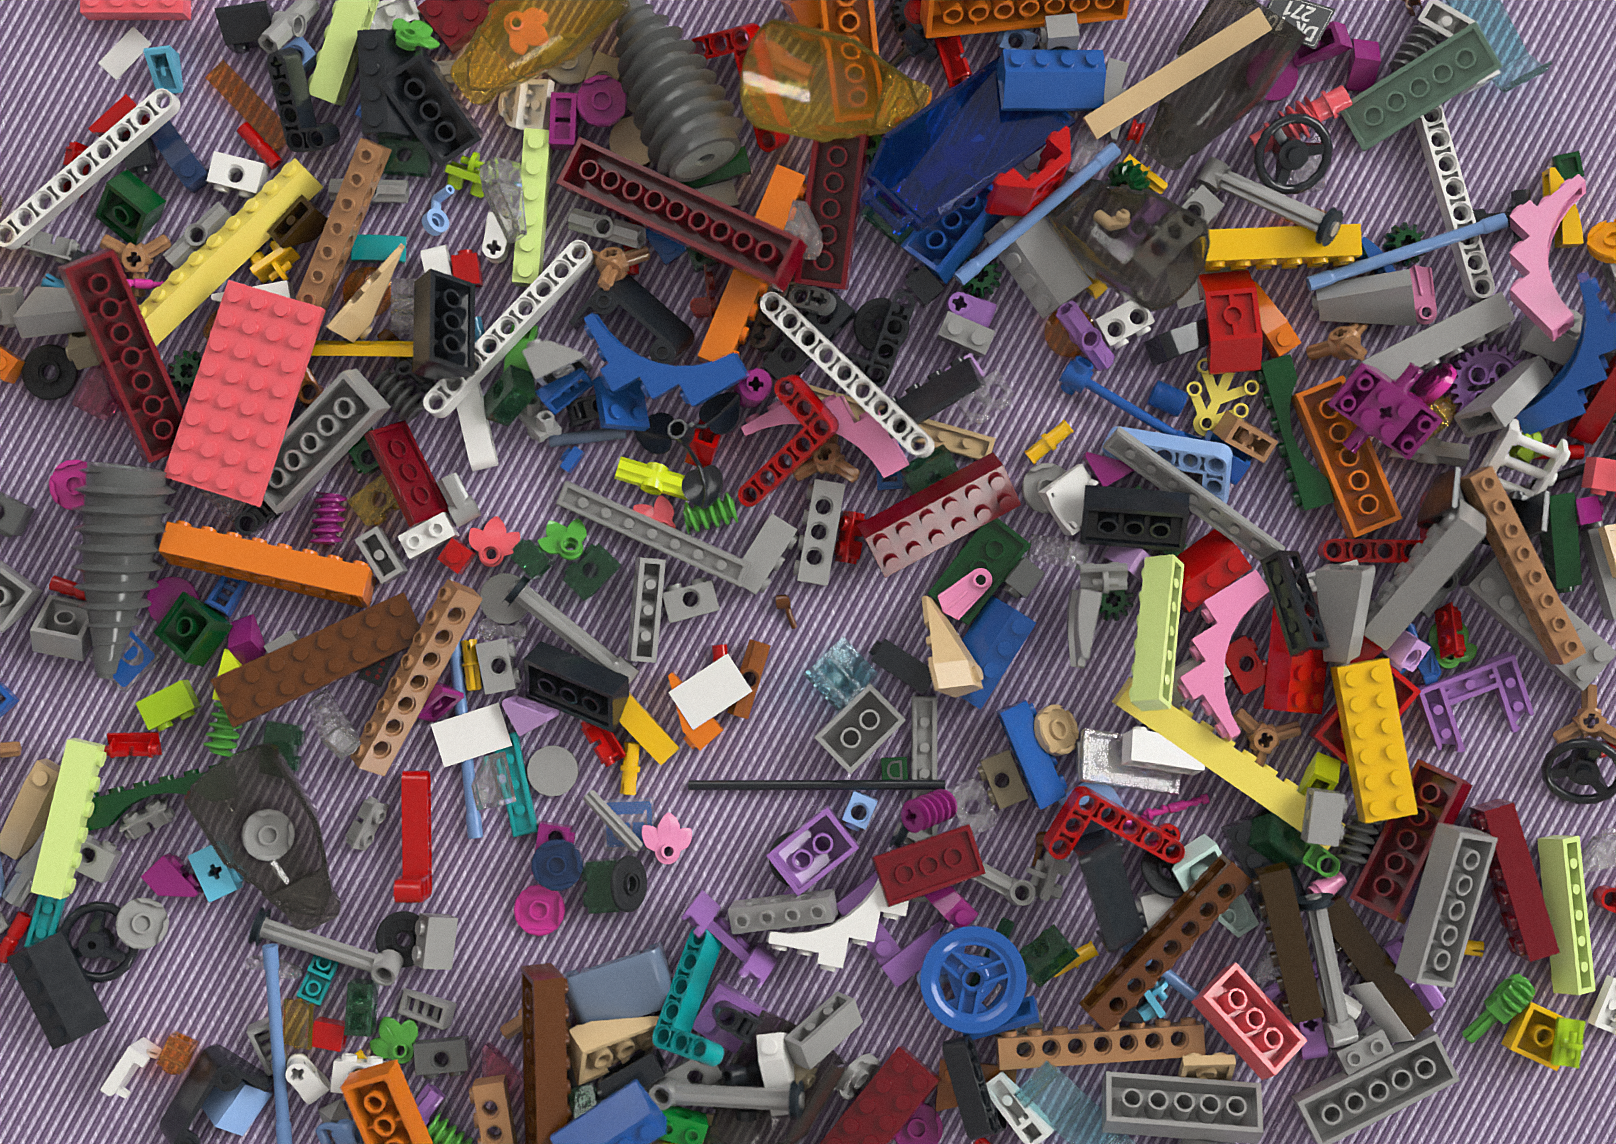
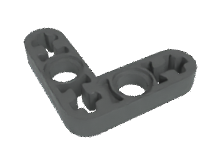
(790, 295)

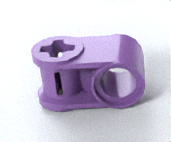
(974, 308)
(1316, 1042)

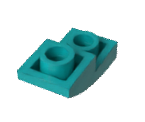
(376, 248)
(317, 980)

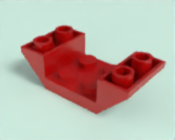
(1017, 196)
(1231, 321)

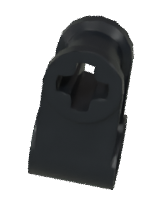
(585, 409)
(261, 515)
(740, 1023)

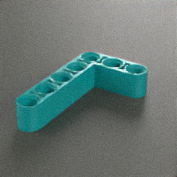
(684, 1000)

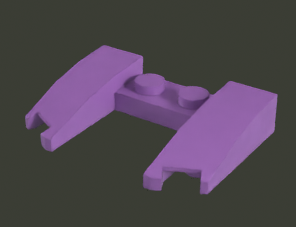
(1497, 673)
(756, 961)
(895, 961)

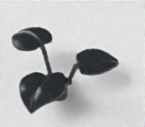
(721, 416)

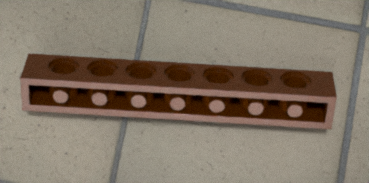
(1165, 929)

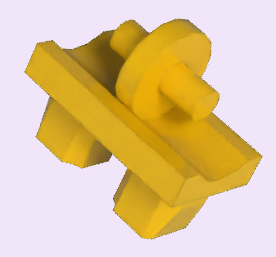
(274, 264)

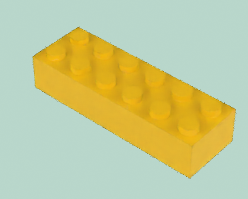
(1280, 246)
(1373, 740)

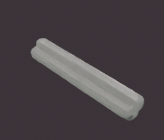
(612, 820)

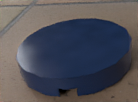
(557, 864)

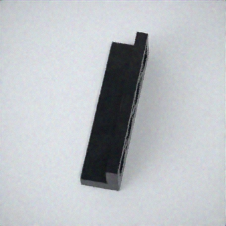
(1290, 602)

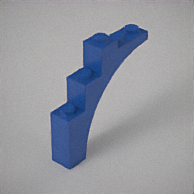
(626, 367)
(1564, 394)

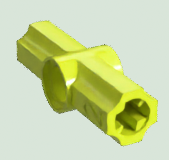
(651, 477)

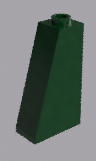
(1561, 543)

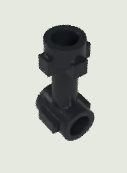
(404, 367)

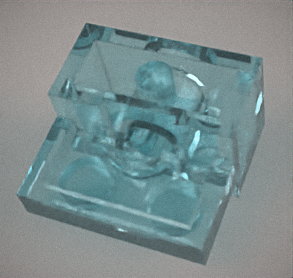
(840, 674)

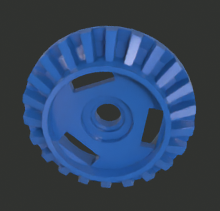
(965, 1010)

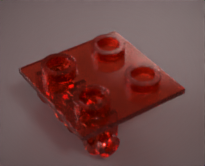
(705, 306)

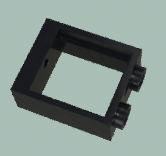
(901, 664)
(644, 1066)

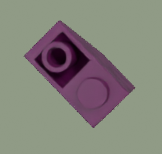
(170, 878)

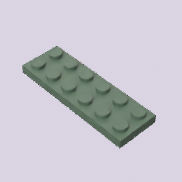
(1421, 86)

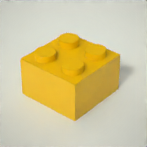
(1533, 1034)

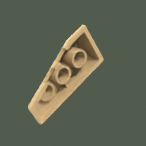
(360, 310)
(951, 665)
(30, 810)
(605, 1042)

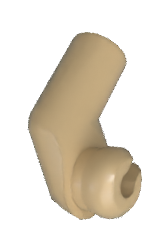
(1113, 223)

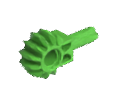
(1503, 1004)

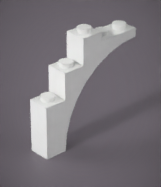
(832, 939)

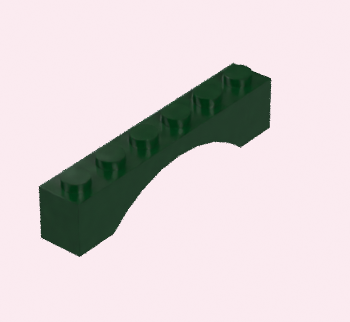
(1309, 485)
(112, 806)

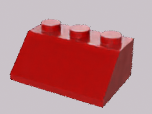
(1209, 568)

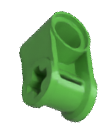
(1315, 854)

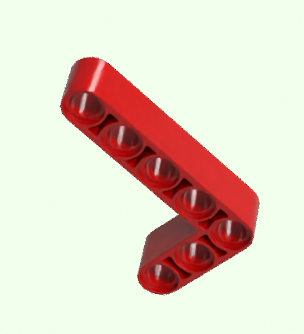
(738, 45)
(1599, 409)
(794, 447)
(1370, 548)
(1114, 822)
(416, 881)

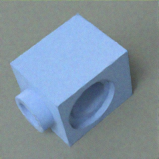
(867, 802)

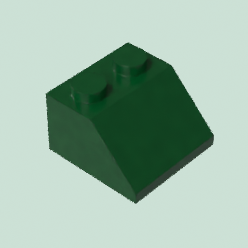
(129, 207)
(192, 629)

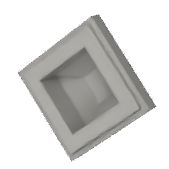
(334, 1112)

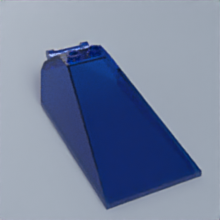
(953, 151)

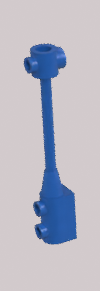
(1077, 377)

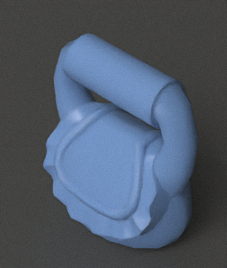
(343, 1132)

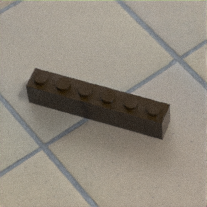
(1288, 942)
(1374, 966)

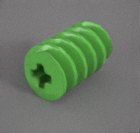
(714, 513)
(223, 733)
(442, 1135)

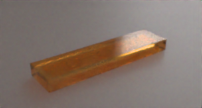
(248, 104)

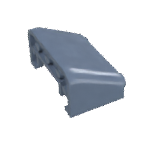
(621, 987)

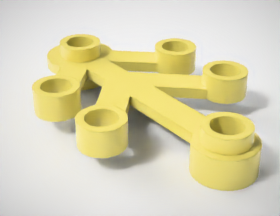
(1218, 396)

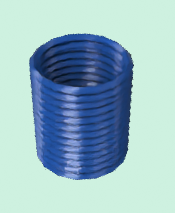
(1167, 398)

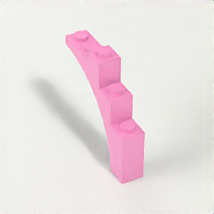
(1537, 226)
(865, 434)
(1210, 647)

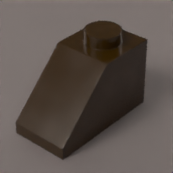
(299, 224)

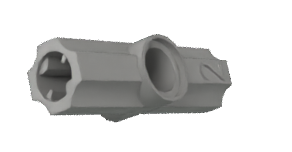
(288, 24)
(386, 192)
(619, 232)
(186, 245)
(1438, 451)
(20, 885)

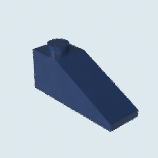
(180, 157)

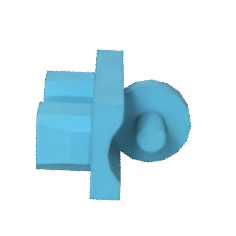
(1151, 1007)

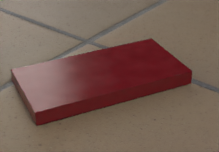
(406, 472)
(928, 865)

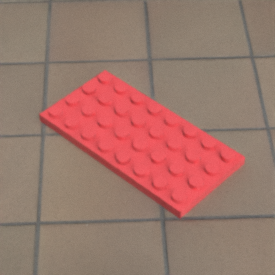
(244, 393)

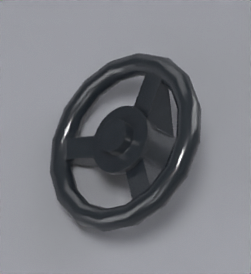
(1292, 154)
(1580, 768)
(100, 940)

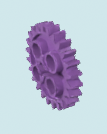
(1484, 361)

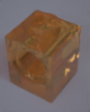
(177, 1053)

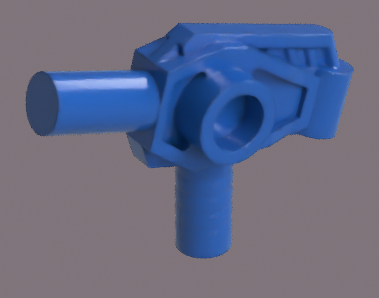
(1429, 665)

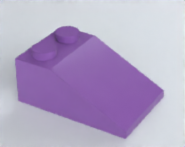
(813, 850)
(706, 1024)

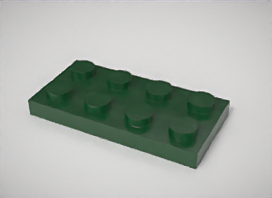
(991, 548)

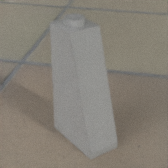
(1369, 299)
(47, 313)
(1504, 398)
(1600, 568)
(1343, 608)

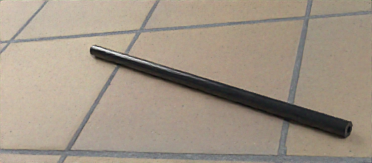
(816, 784)

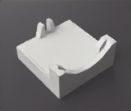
(1065, 498)
(134, 1056)

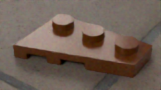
(945, 1094)

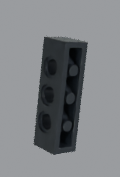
(773, 360)

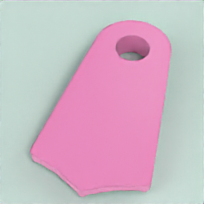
(1423, 293)
(964, 593)

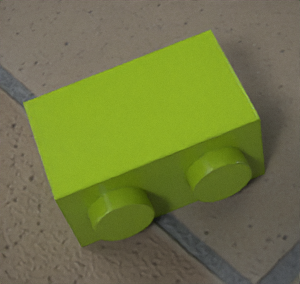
(168, 705)

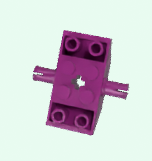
(1403, 420)

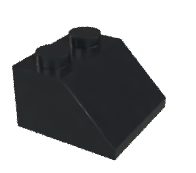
(244, 24)

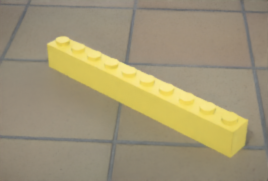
(225, 250)
(1222, 758)

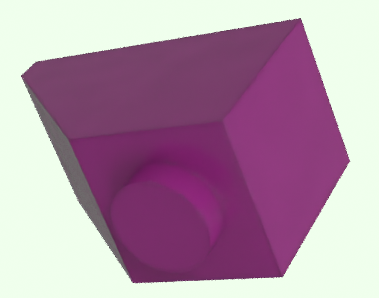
(1332, 43)
(1589, 510)
(952, 906)

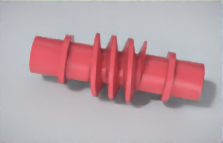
(1321, 108)

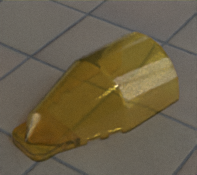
(527, 41)
(823, 85)

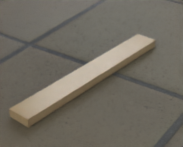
(1177, 73)
(955, 439)

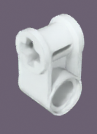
(493, 237)
(309, 1081)

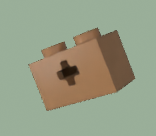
(1245, 436)

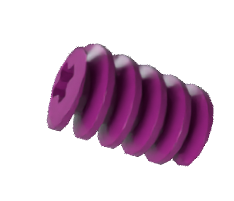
(760, 383)
(328, 519)
(928, 810)

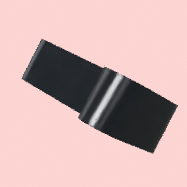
(295, 104)
(883, 336)
(1177, 342)
(971, 1089)

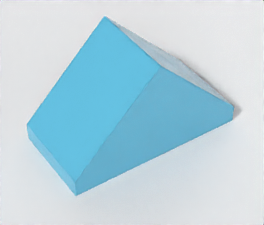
(165, 68)

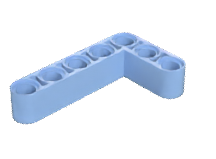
(1180, 457)

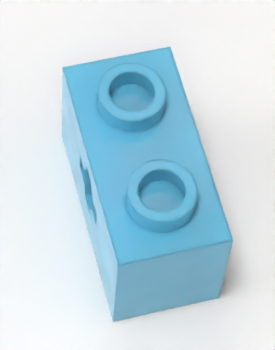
(214, 884)

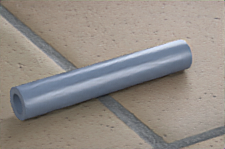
(586, 436)

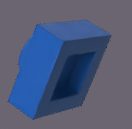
(571, 458)

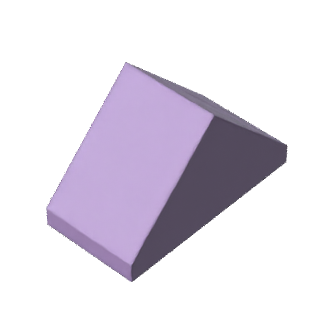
(1132, 556)
(527, 714)

